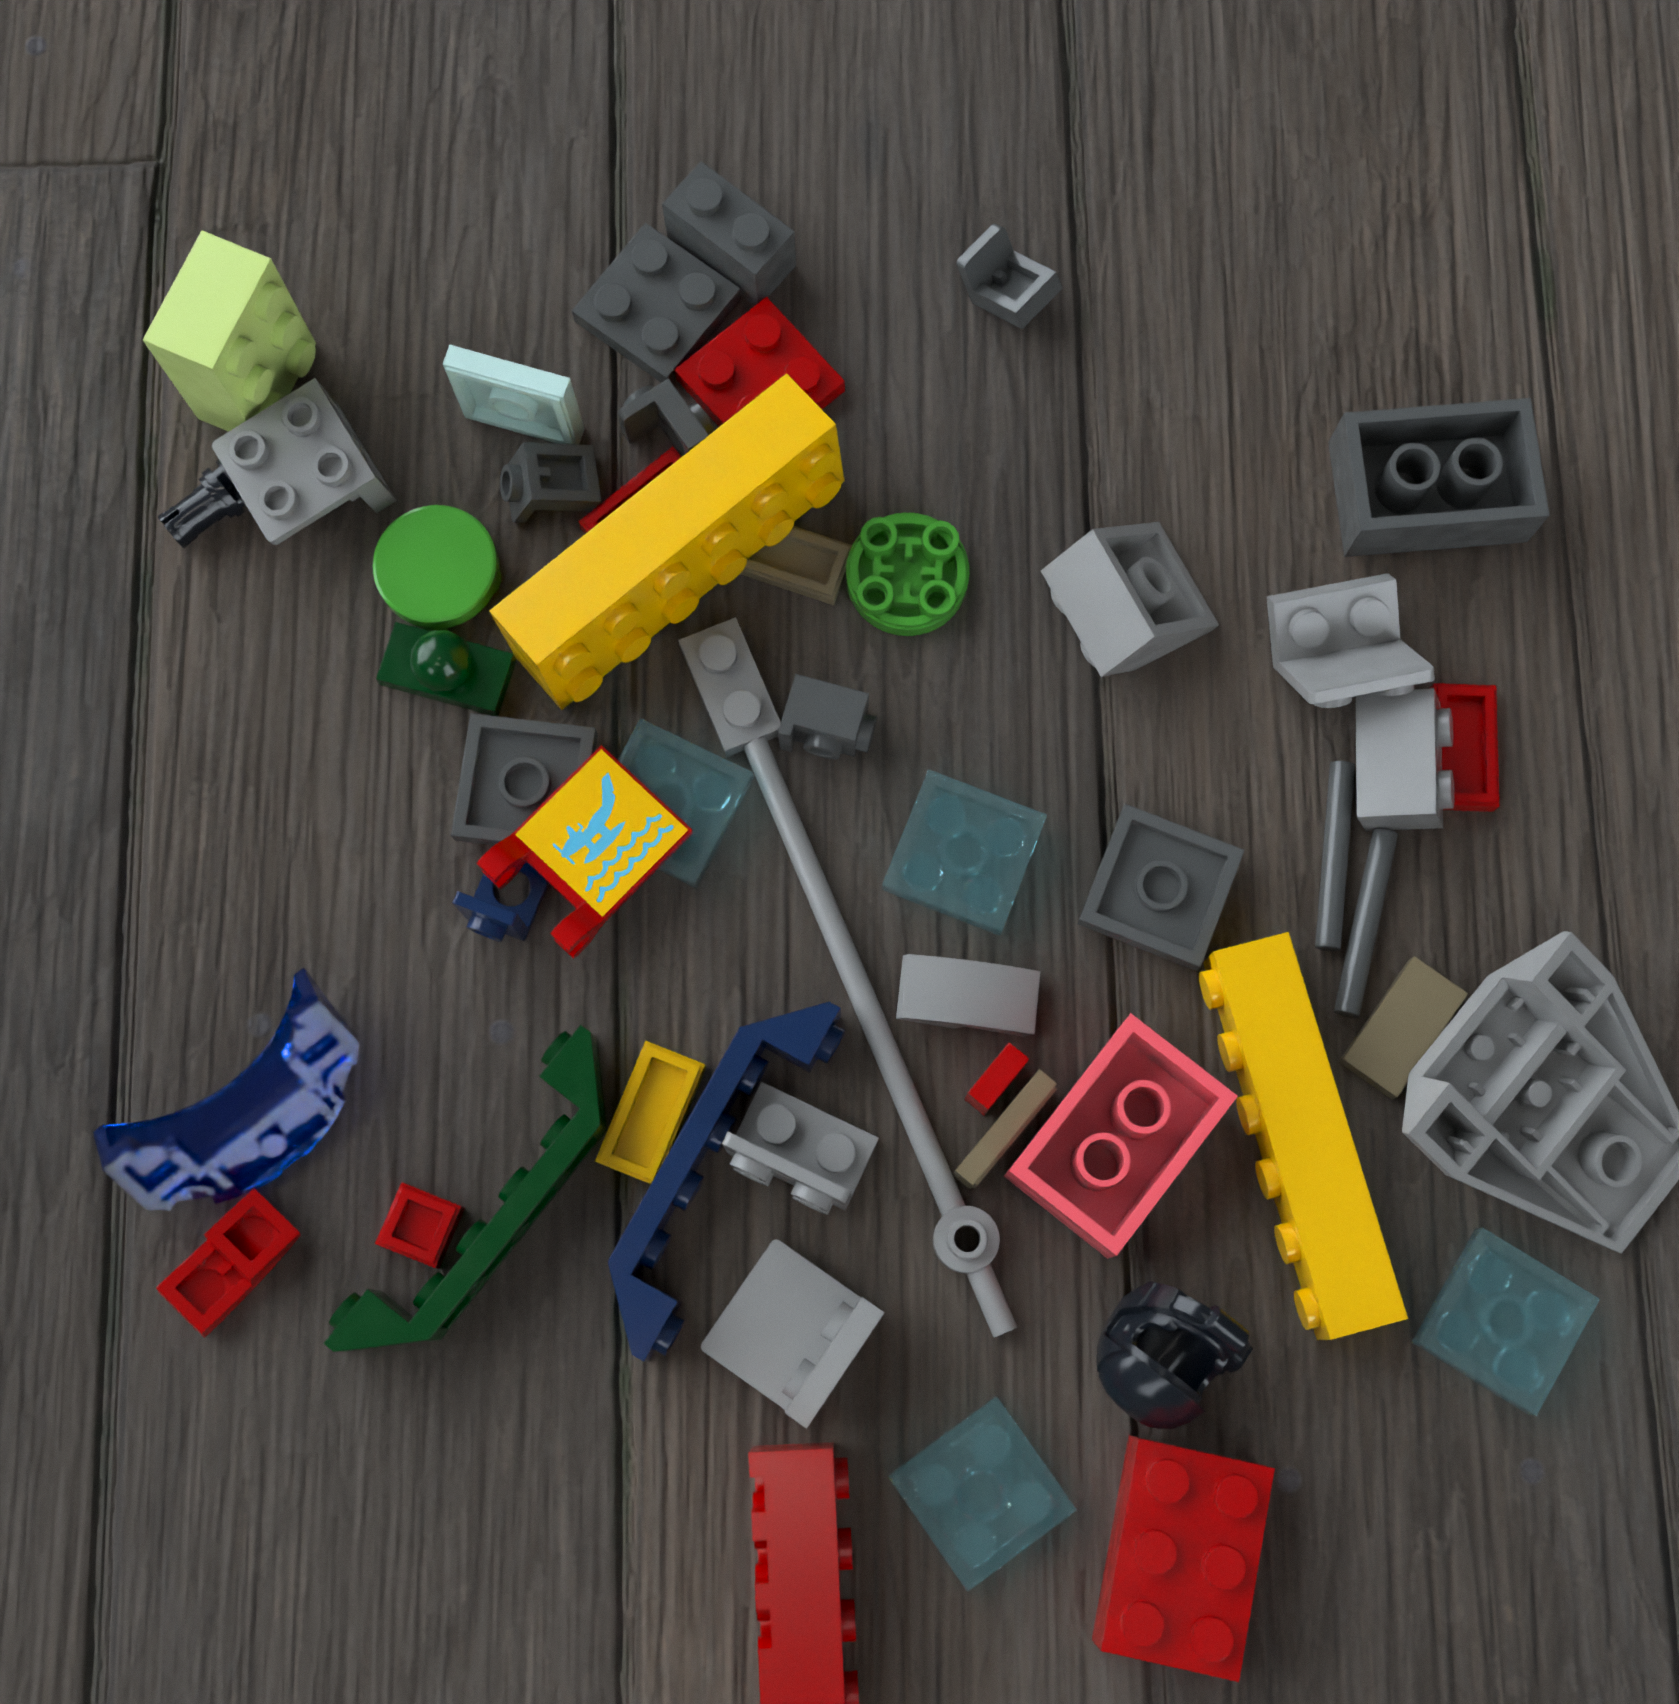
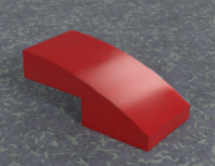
(229, 1262)

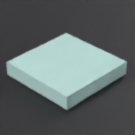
(514, 396)

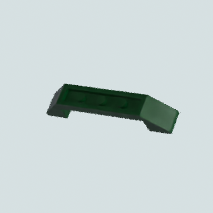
(380, 1322)

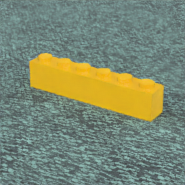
(1302, 1139)

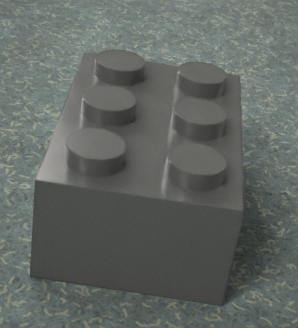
(1438, 477)

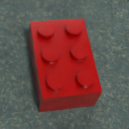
(1183, 1558)

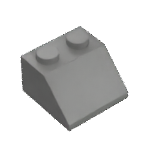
(1127, 596)

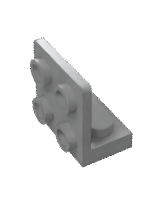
(299, 463)
(1343, 642)
(800, 1147)
(791, 1331)

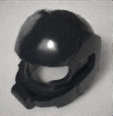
(1164, 1353)

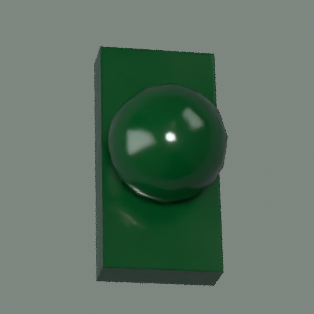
(446, 668)

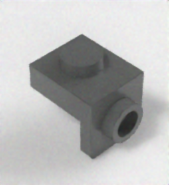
(1006, 280)
(664, 408)

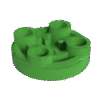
(436, 567)
(907, 573)

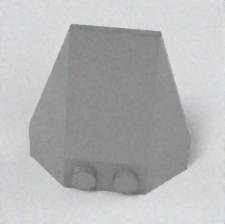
(1550, 1097)

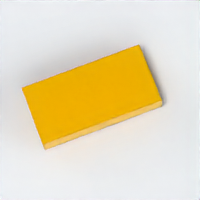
(650, 1112)

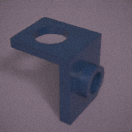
(494, 919)

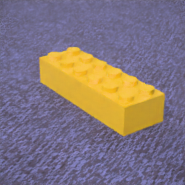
(673, 543)

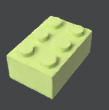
(230, 333)

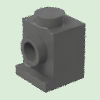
(826, 719)

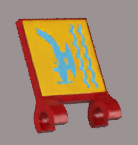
(592, 844)

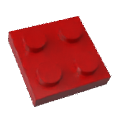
(752, 358)

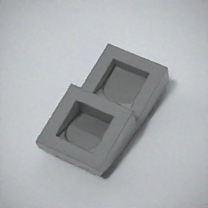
(968, 994)

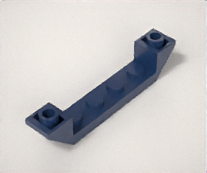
(795, 1036)

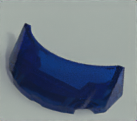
(248, 1126)

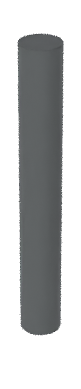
(1335, 856)
(1366, 923)

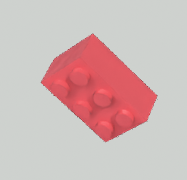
(1120, 1136)

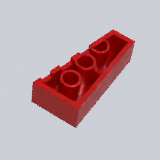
(800, 1574)

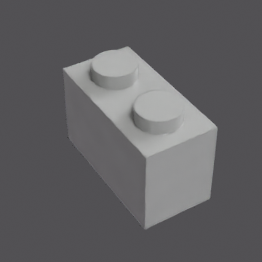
(1401, 761)

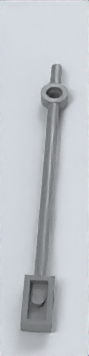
(745, 722)

